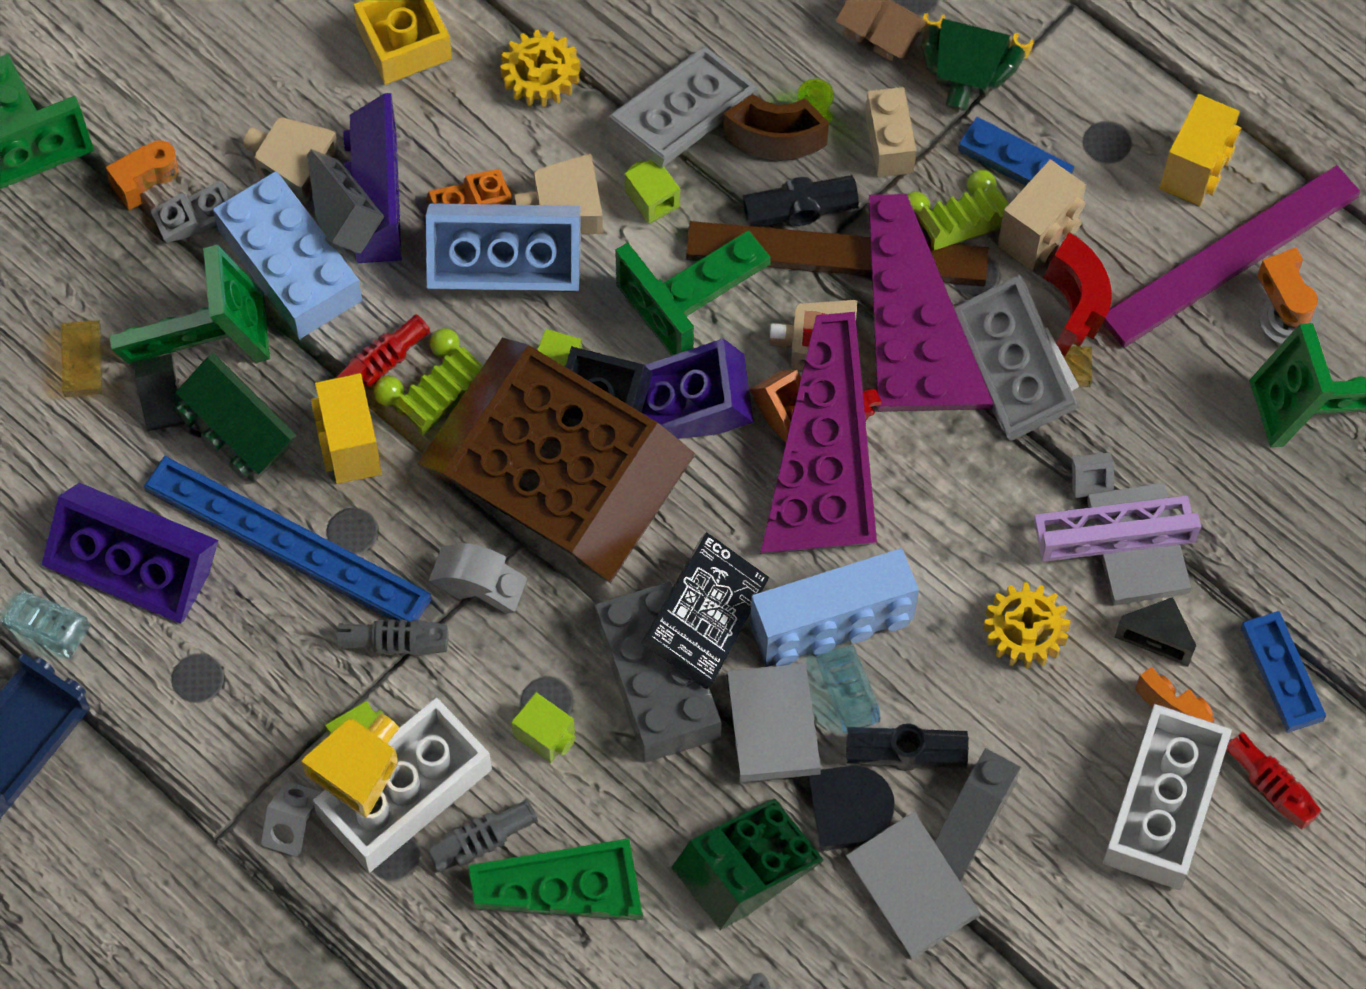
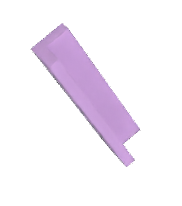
(1116, 535)

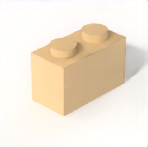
(890, 132)

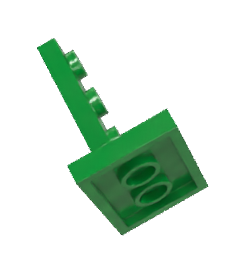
(32, 138)
(669, 303)
(233, 311)
(1298, 385)

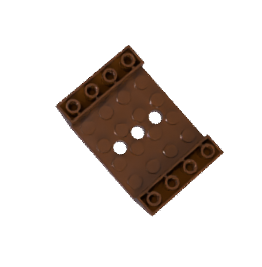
(589, 497)

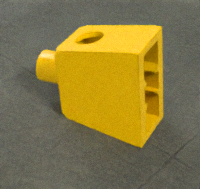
(355, 762)

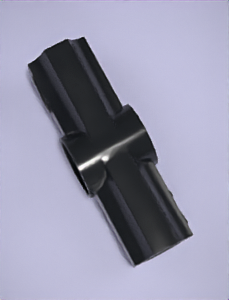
(801, 201)
(933, 747)

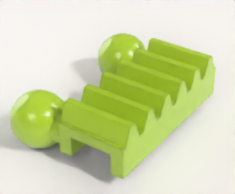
(965, 217)
(435, 393)

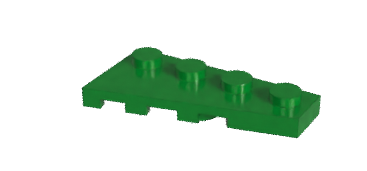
(568, 881)

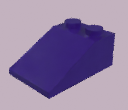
(700, 391)

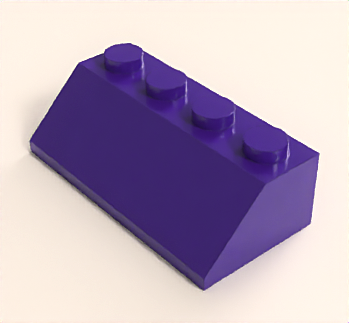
(375, 168)
(128, 551)

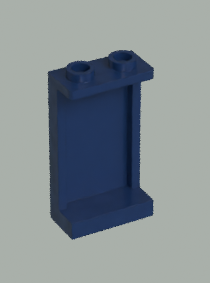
(34, 721)

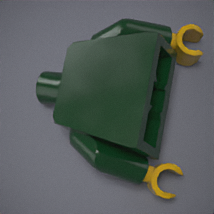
(970, 58)

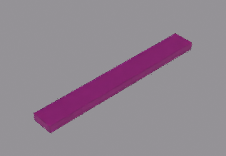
(1230, 256)

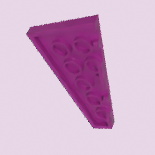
(917, 334)
(825, 469)

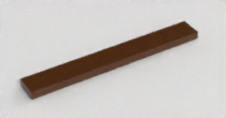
(832, 251)

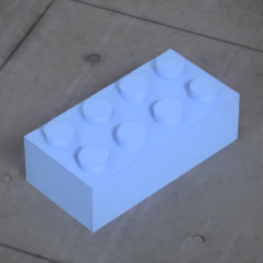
(503, 247)
(288, 255)
(834, 608)

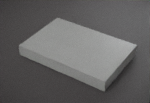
(1143, 572)
(773, 722)
(913, 885)

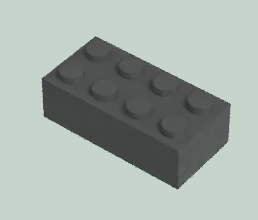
(662, 703)

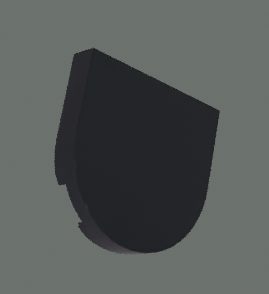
(850, 806)

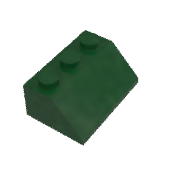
(232, 418)

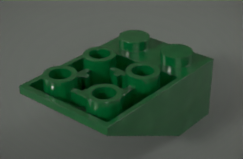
(745, 862)

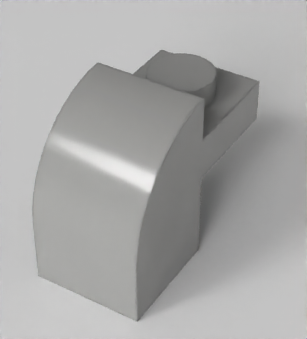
(477, 571)

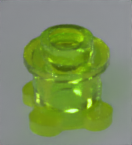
(819, 94)

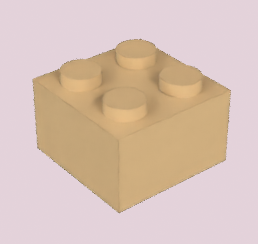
(1042, 216)

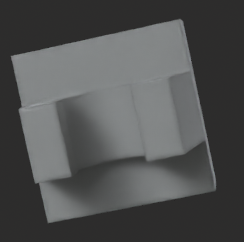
(1092, 474)

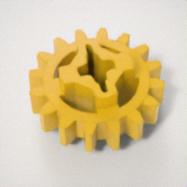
(543, 71)
(1042, 620)

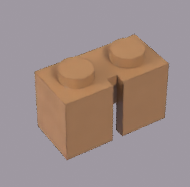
(882, 23)

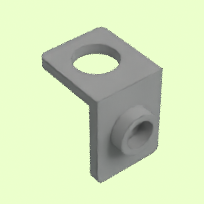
(289, 807)

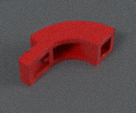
(1086, 288)

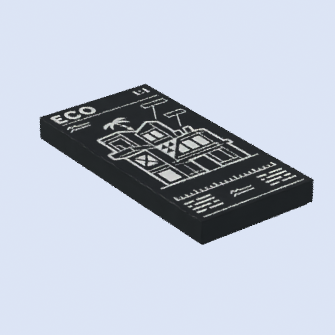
(705, 611)

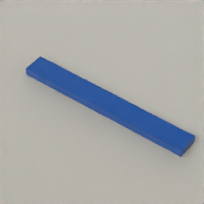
(287, 541)

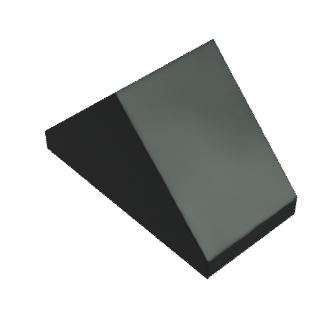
(156, 388)
(1158, 630)

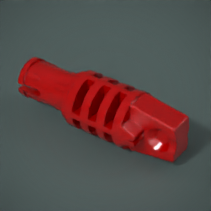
(386, 351)
(1275, 782)

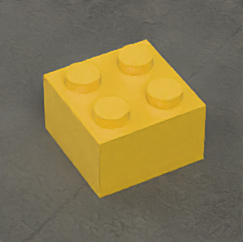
(402, 36)
(1201, 150)
(346, 429)

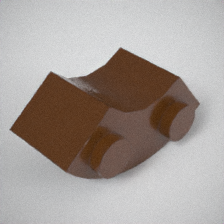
(775, 129)

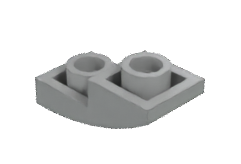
(189, 216)

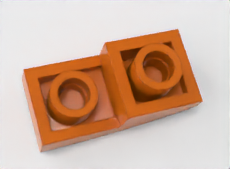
(477, 188)
(1160, 691)

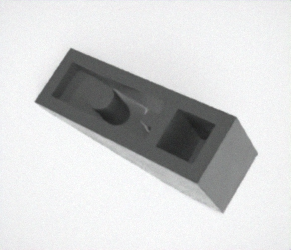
(341, 204)
(976, 810)

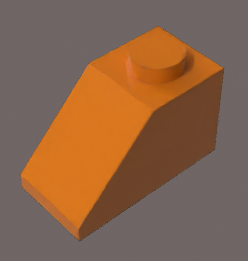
(777, 399)

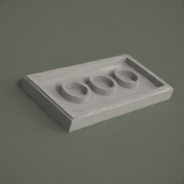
(681, 106)
(1015, 358)

